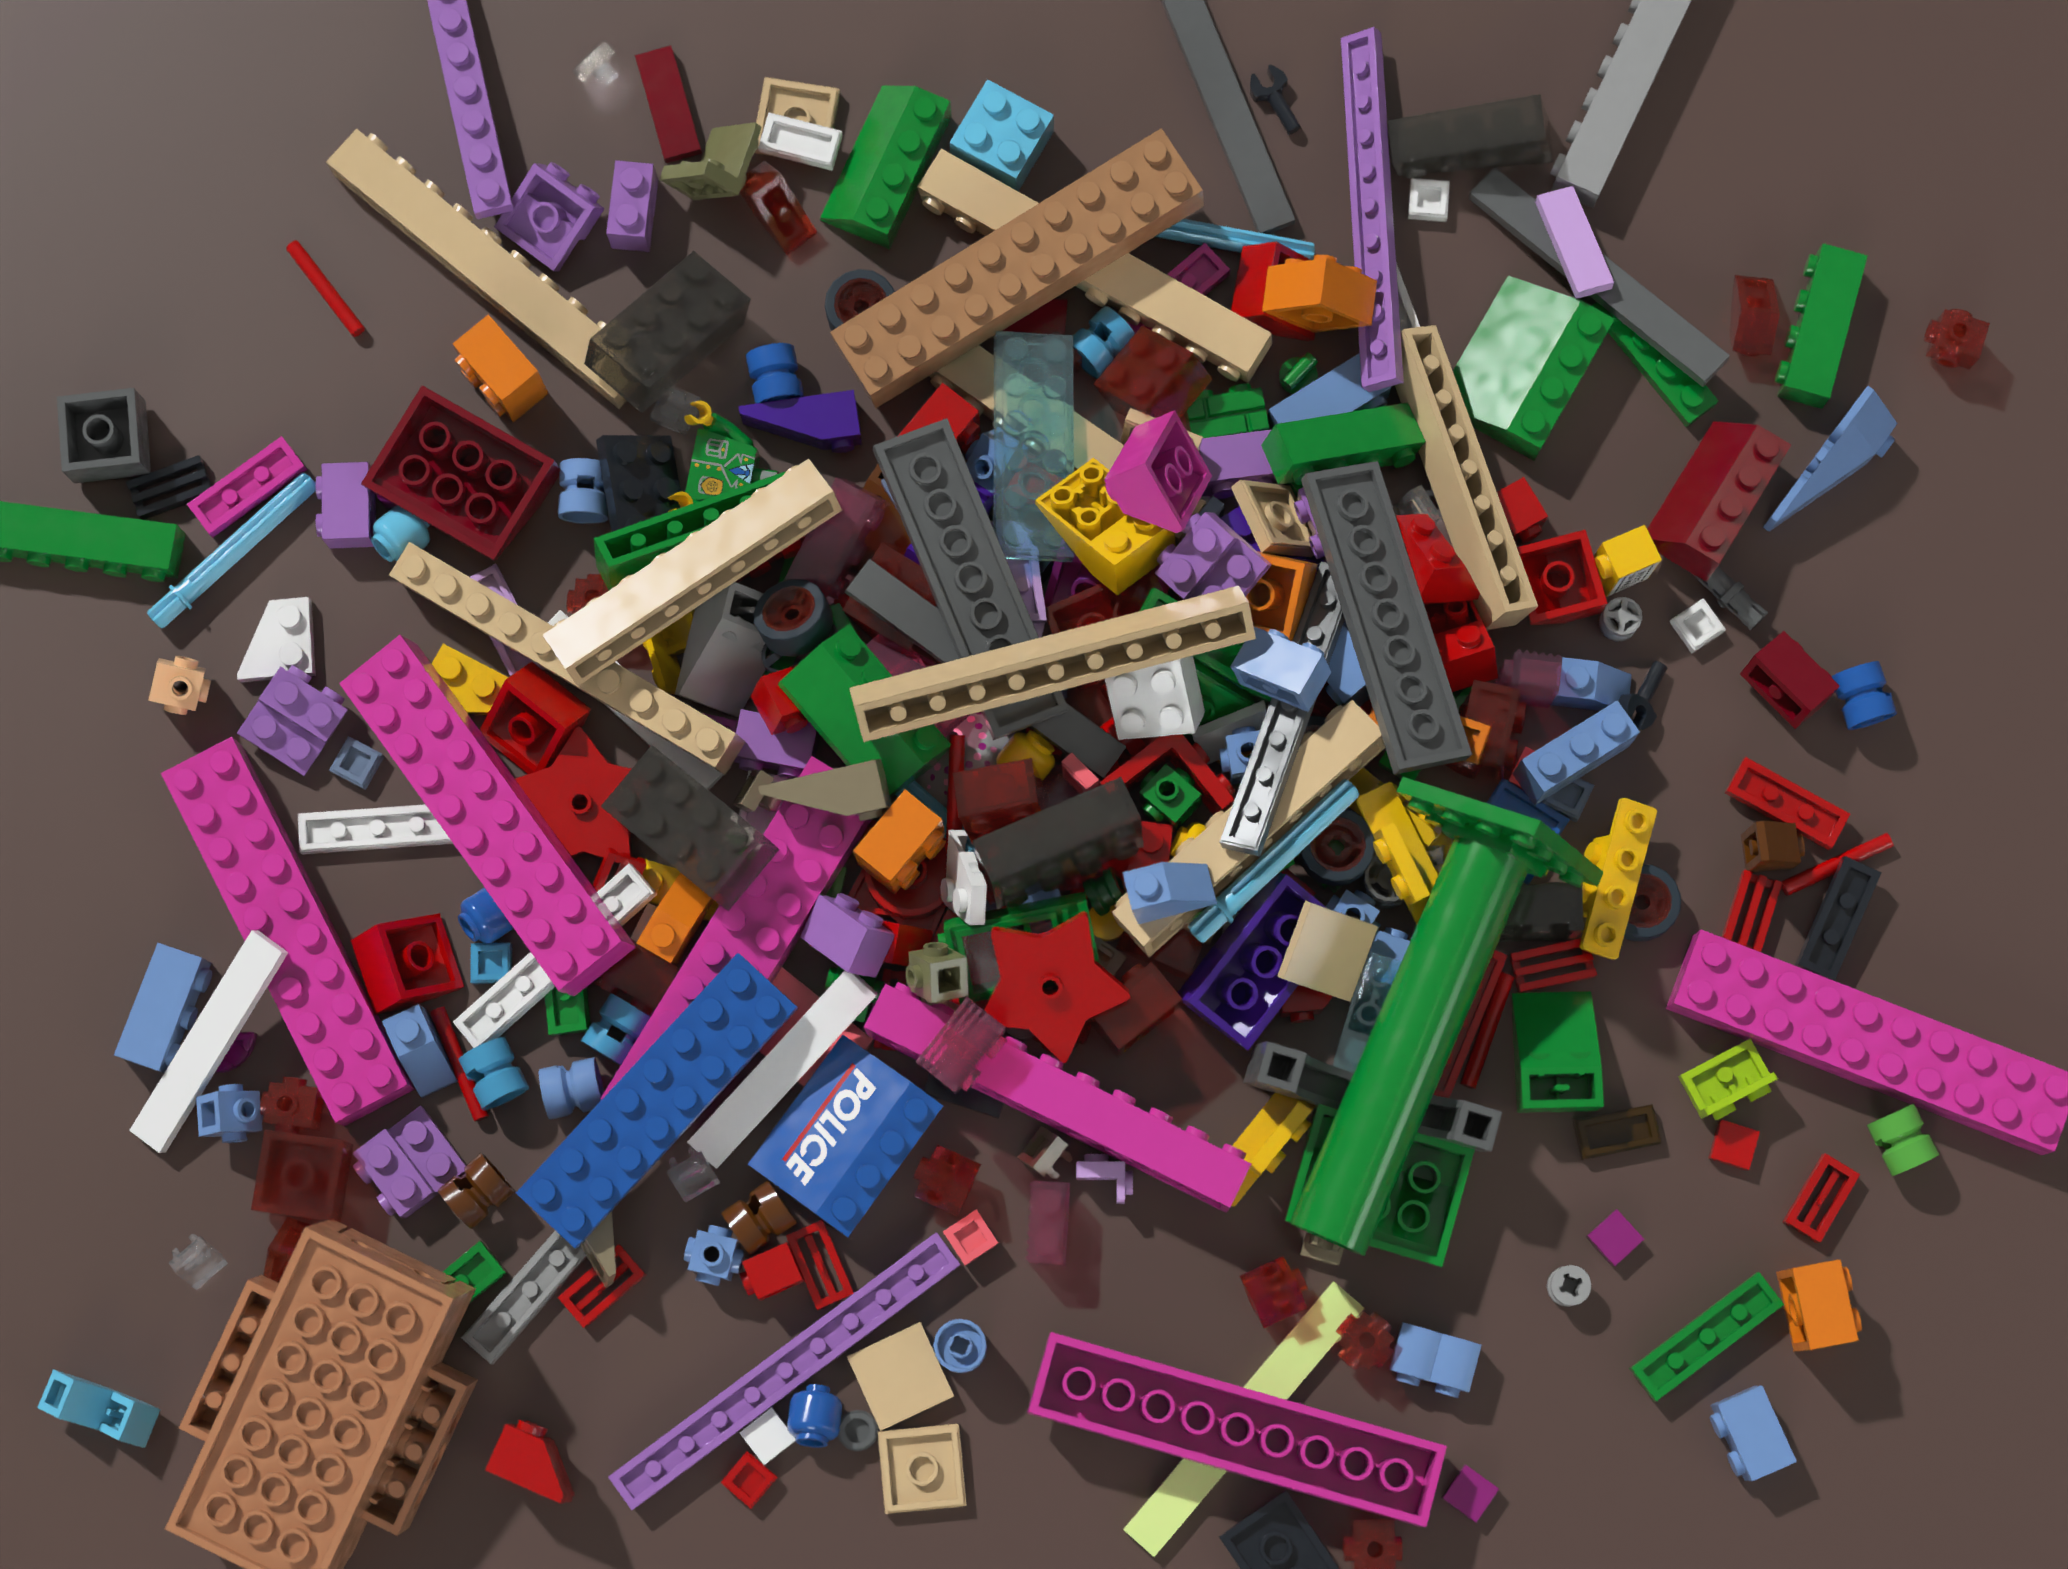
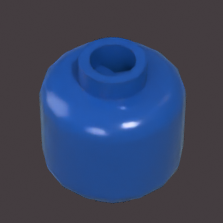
(482, 918)
(814, 1416)

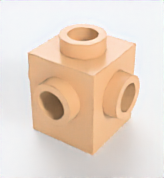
(166, 693)

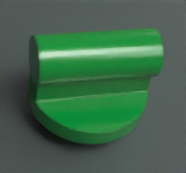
(1298, 373)

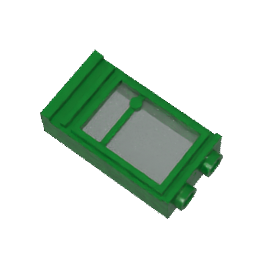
(977, 944)

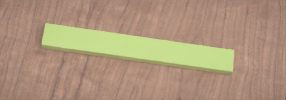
(1276, 1377)

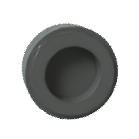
(858, 1430)

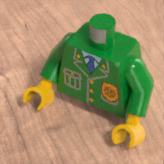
(720, 459)

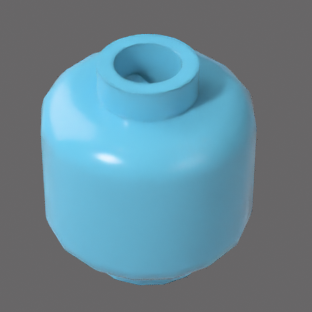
(396, 530)

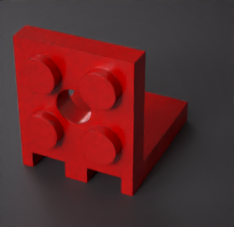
(1192, 759)

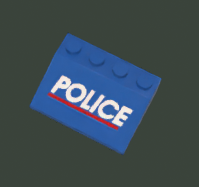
(845, 1135)

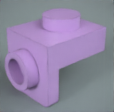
(1099, 1168)

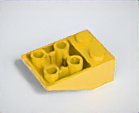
(1106, 540)

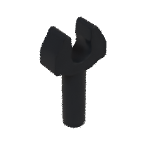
(1275, 98)
(1641, 701)

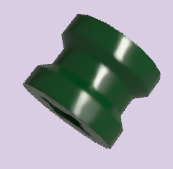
(1105, 890)

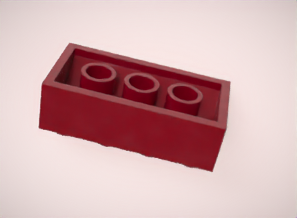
(1715, 495)

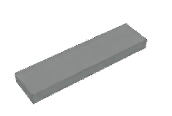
(523, 1297)

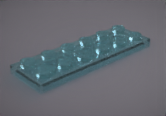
(1031, 439)

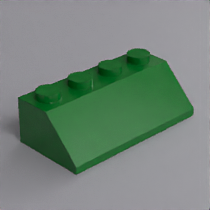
(887, 163)
(823, 696)

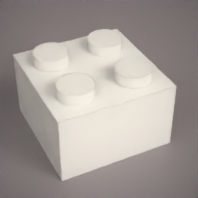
(1156, 700)

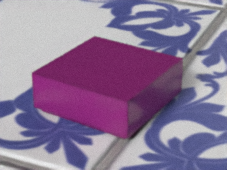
(1615, 1237)
(1470, 1493)

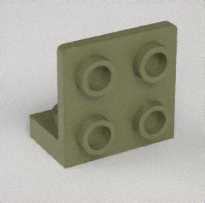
(721, 166)

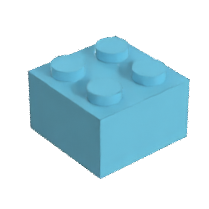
(1002, 135)

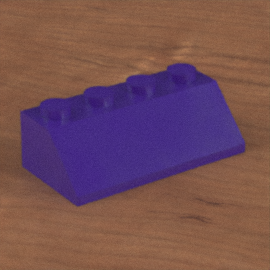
(1238, 978)

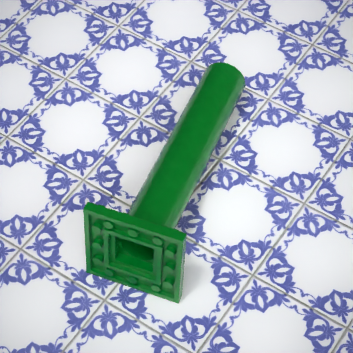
(1426, 1005)

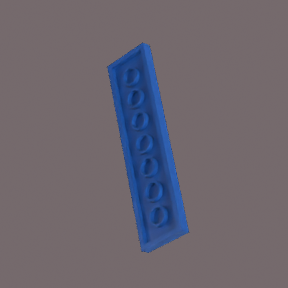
(656, 1100)

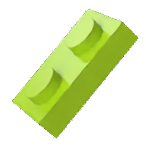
(1727, 1079)

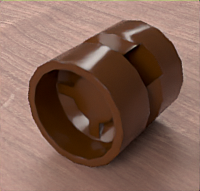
(476, 1191)
(759, 1218)

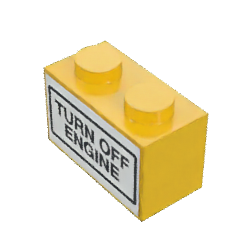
(1626, 560)

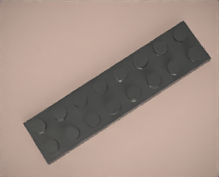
(961, 558)
(1386, 617)

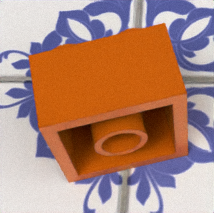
(1319, 294)
(501, 369)
(1281, 594)
(901, 843)
(1819, 1305)

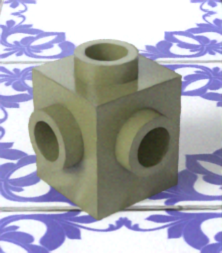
(937, 973)

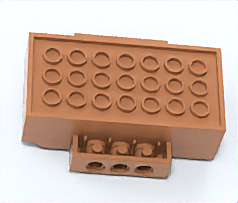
(324, 1405)

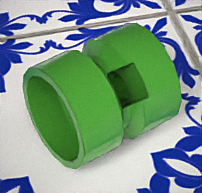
(1903, 1140)

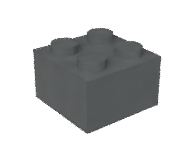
(103, 435)

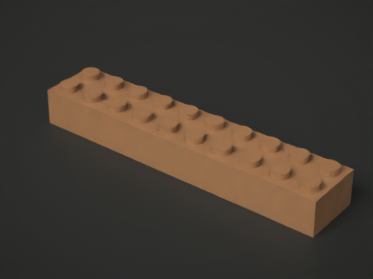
(1018, 268)

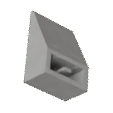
(723, 651)

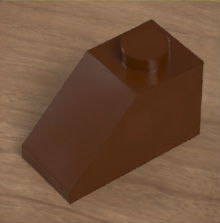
(1772, 846)

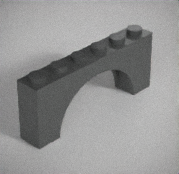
(1316, 1082)

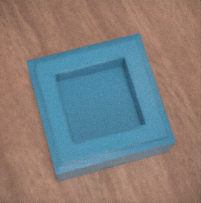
(490, 962)

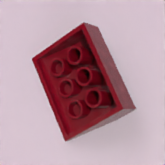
(461, 474)

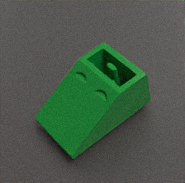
(1556, 1052)

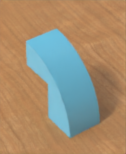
(98, 1408)

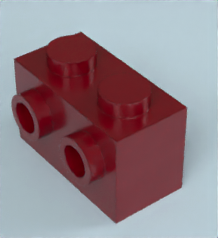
(1789, 679)

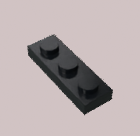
(1838, 918)

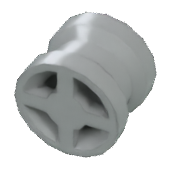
(1623, 611)
(1562, 1288)

